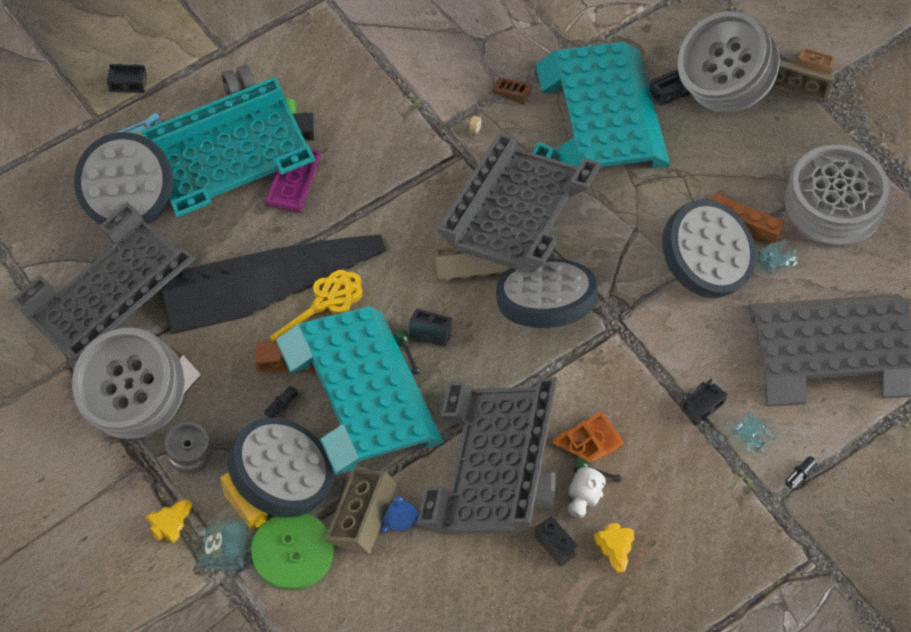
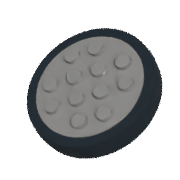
(120, 171)
(709, 248)
(548, 294)
(279, 467)

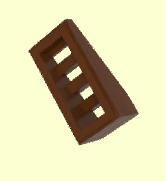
(515, 95)

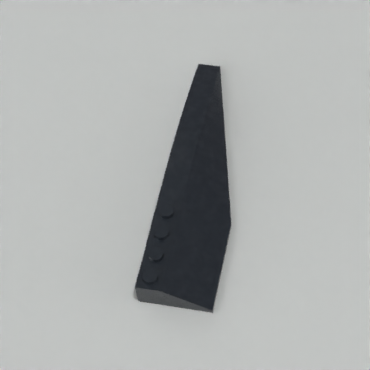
(253, 281)

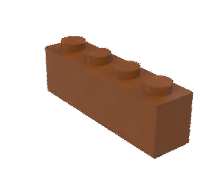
(761, 225)
(271, 360)

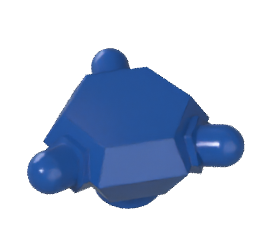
(399, 516)

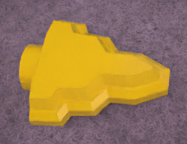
(169, 521)
(615, 544)

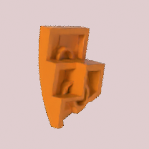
(590, 438)

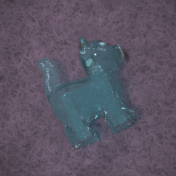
(776, 257)
(751, 430)

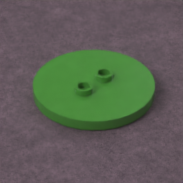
(292, 551)

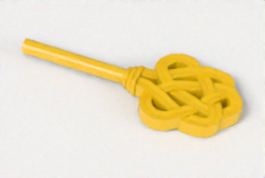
(333, 299)

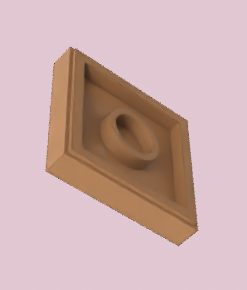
(816, 60)

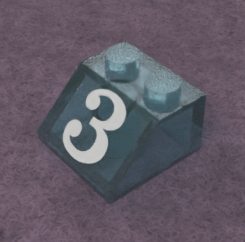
(225, 545)

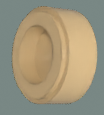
(475, 125)

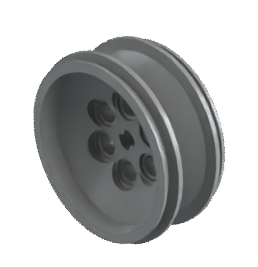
(724, 35)
(843, 178)
(97, 376)

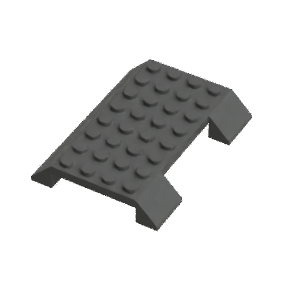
(513, 205)
(108, 288)
(833, 341)
(495, 461)

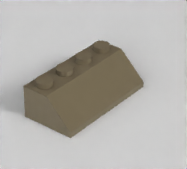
(803, 81)
(453, 264)
(361, 511)

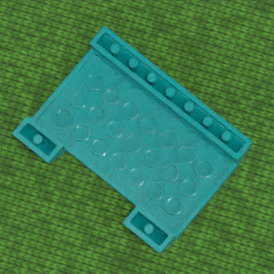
(605, 104)
(230, 144)
(365, 384)

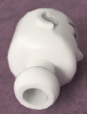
(585, 490)

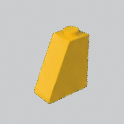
(252, 516)

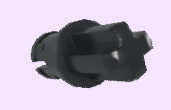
(281, 402)
(800, 472)

